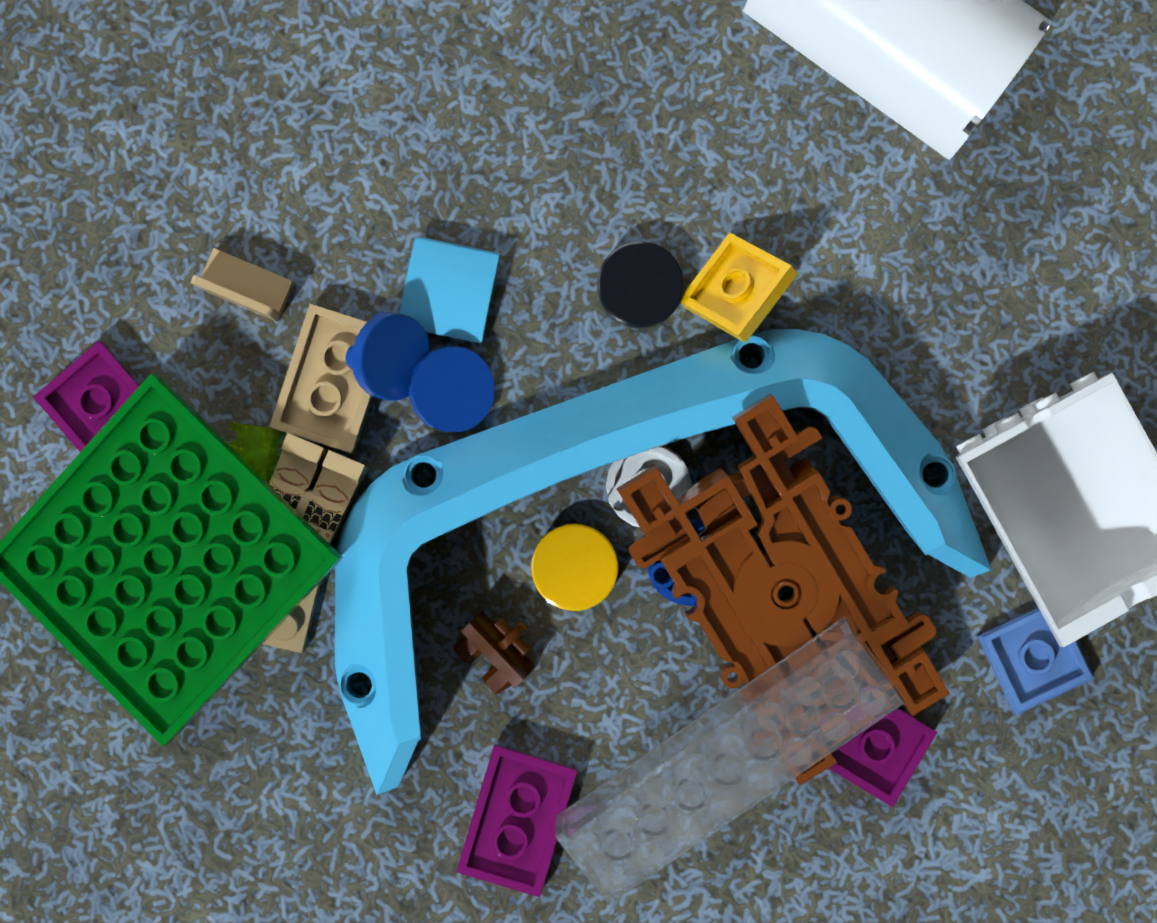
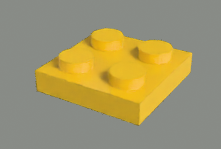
(738, 287)

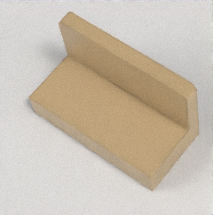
(244, 284)

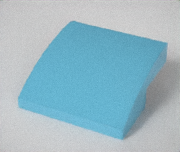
(450, 288)

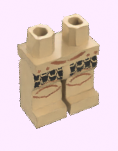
(334, 491)

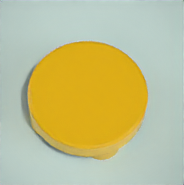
(574, 567)

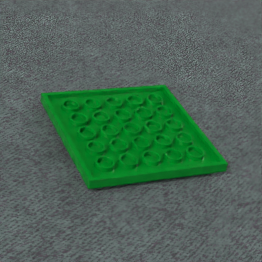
(162, 559)

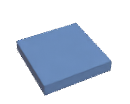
(1031, 662)

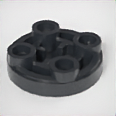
(640, 284)

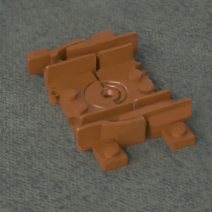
(802, 548)

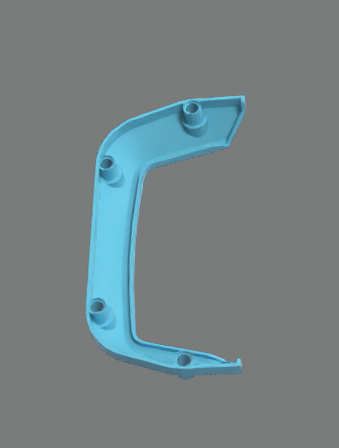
(588, 433)

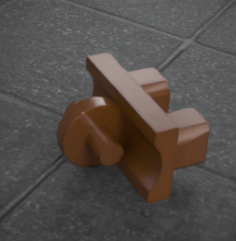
(501, 647)

